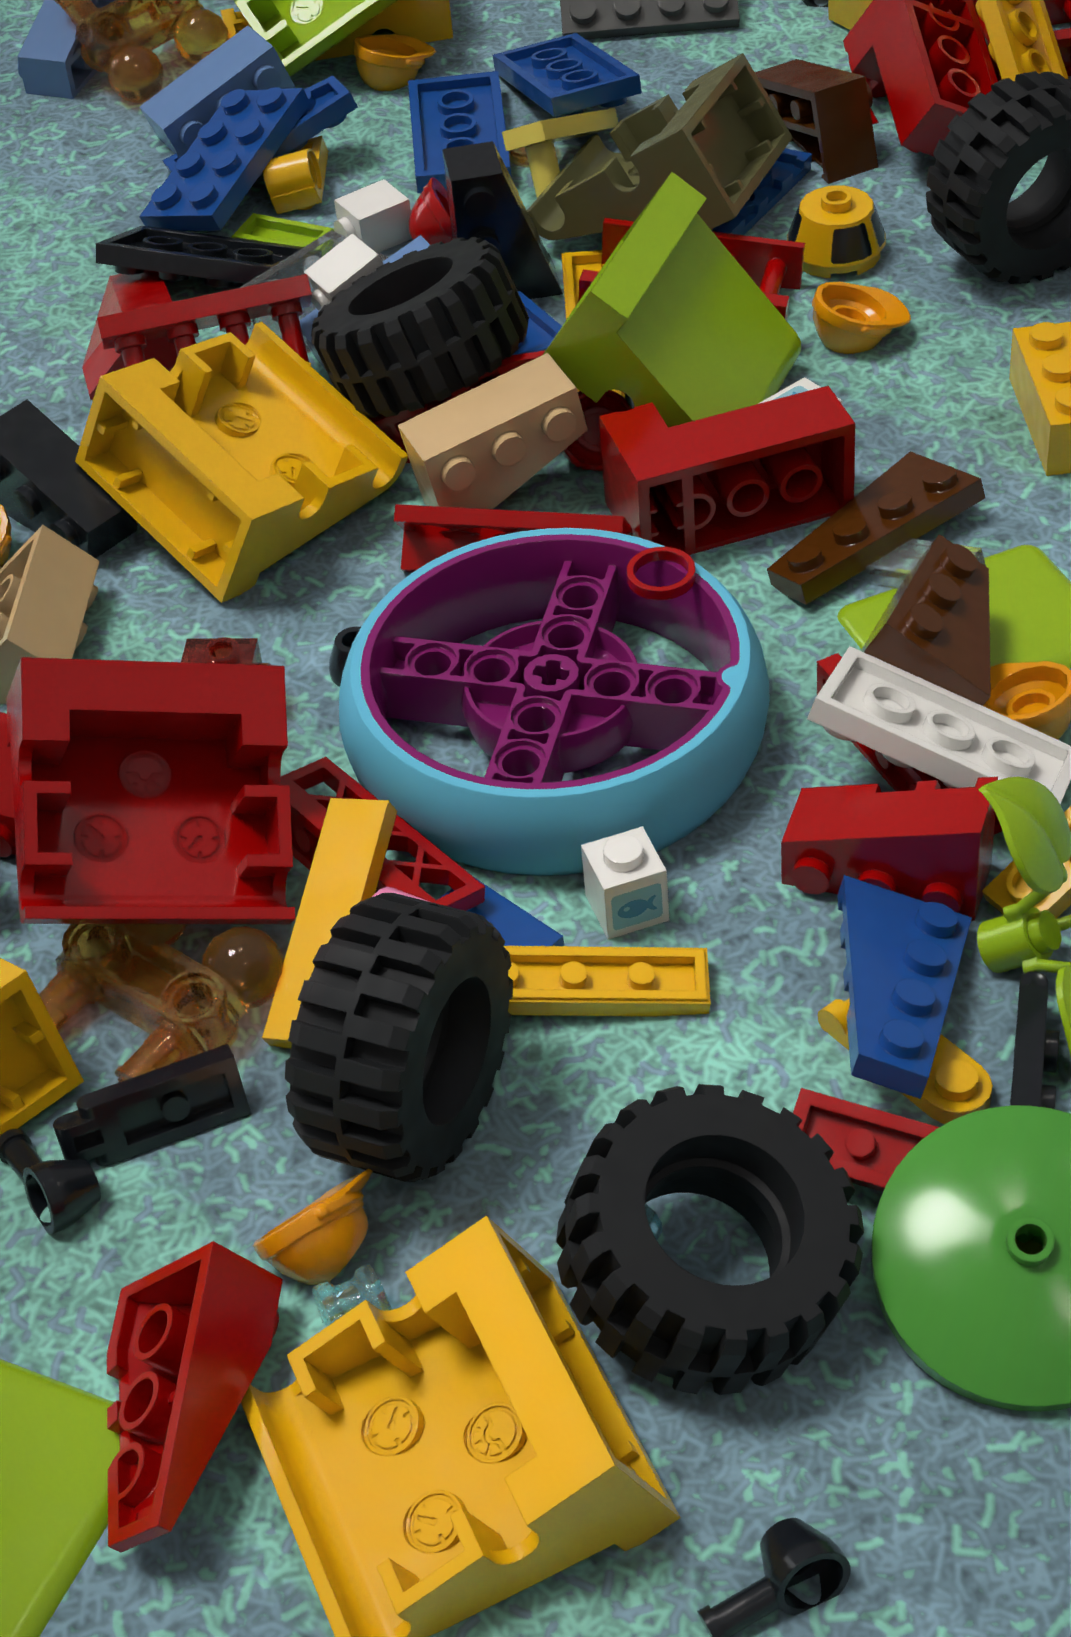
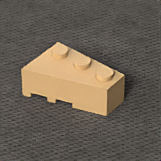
(493, 436)

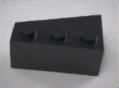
(489, 208)
(50, 489)

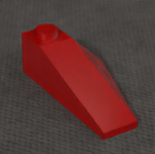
(122, 295)
(183, 1361)

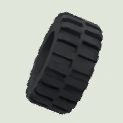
(984, 163)
(421, 327)
(399, 1036)
(761, 1170)

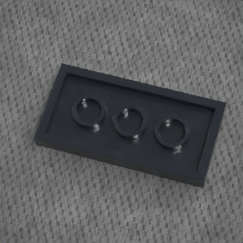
(188, 254)

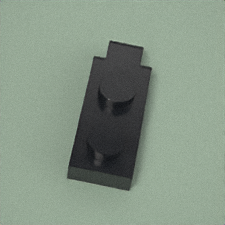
(1034, 1045)
(154, 1109)

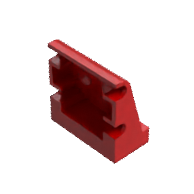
(149, 792)

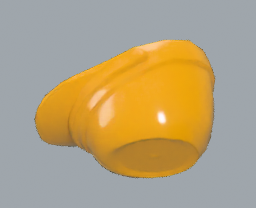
(389, 60)
(855, 316)
(1033, 695)
(321, 1236)

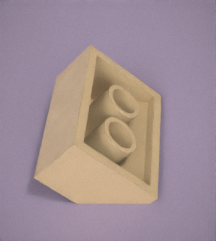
(43, 602)

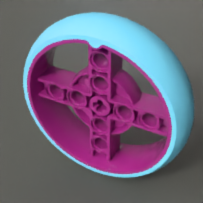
(552, 699)

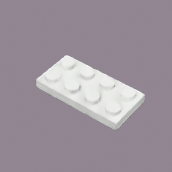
(933, 727)

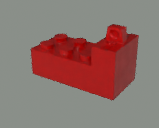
(926, 62)
(729, 471)

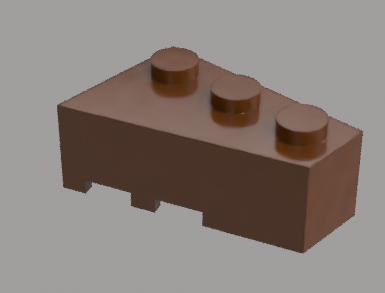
(825, 115)
(940, 622)

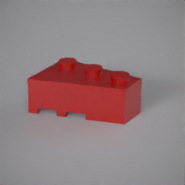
(910, 842)

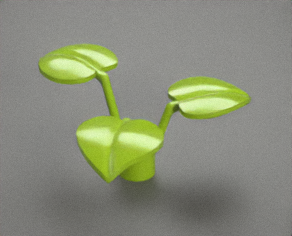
(1039, 846)

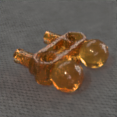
(125, 32)
(160, 989)

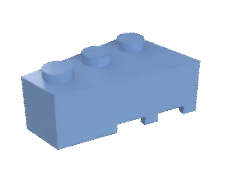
(52, 55)
(193, 98)

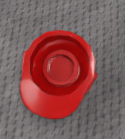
(431, 214)

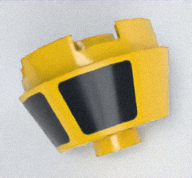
(838, 231)

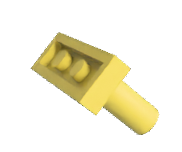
(539, 138)

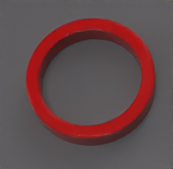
(664, 592)

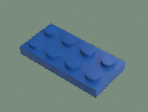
(567, 75)
(454, 114)
(225, 159)

